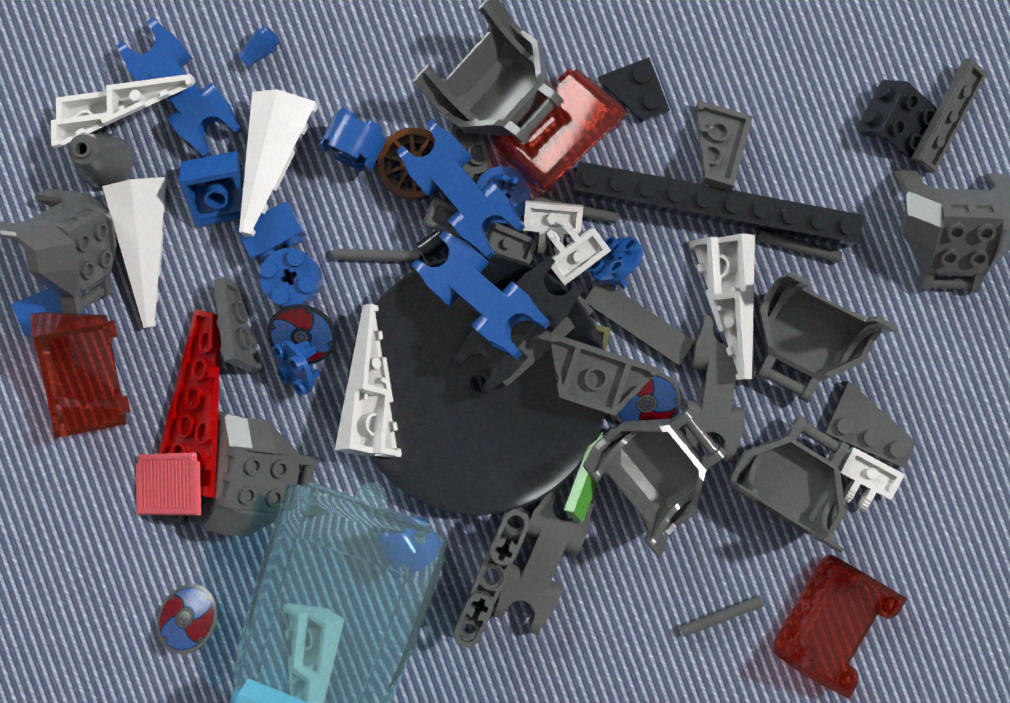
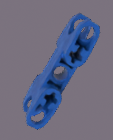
(194, 106)
(475, 206)
(497, 309)

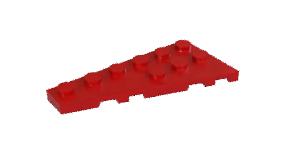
(195, 400)

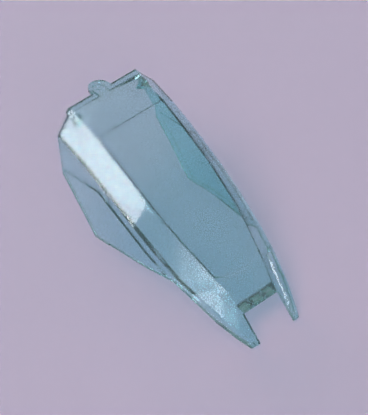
(339, 597)

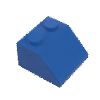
(213, 188)

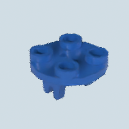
(510, 183)
(619, 262)
(294, 366)

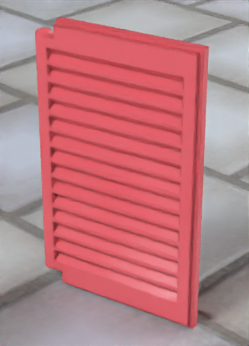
(168, 484)

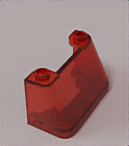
(564, 133)
(79, 371)
(832, 622)

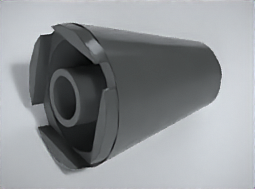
(101, 158)

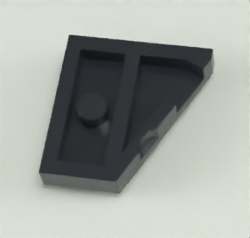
(637, 89)

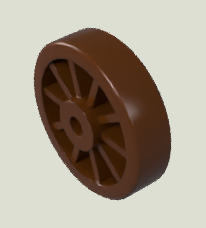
(393, 143)

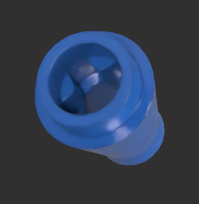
(259, 46)

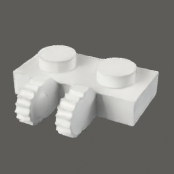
(548, 215)
(578, 254)
(870, 473)

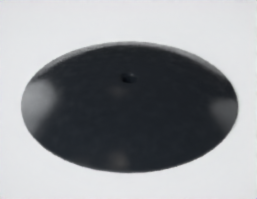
(466, 446)

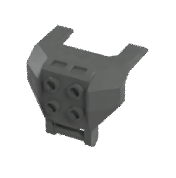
(496, 82)
(955, 230)
(68, 247)
(811, 335)
(656, 470)
(250, 476)
(796, 481)

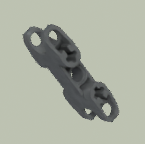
(715, 407)
(534, 580)
(486, 589)

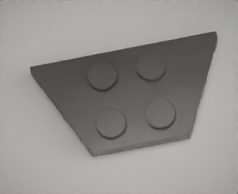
(596, 376)

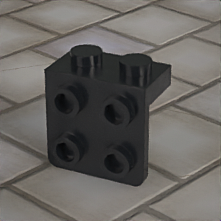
(897, 115)

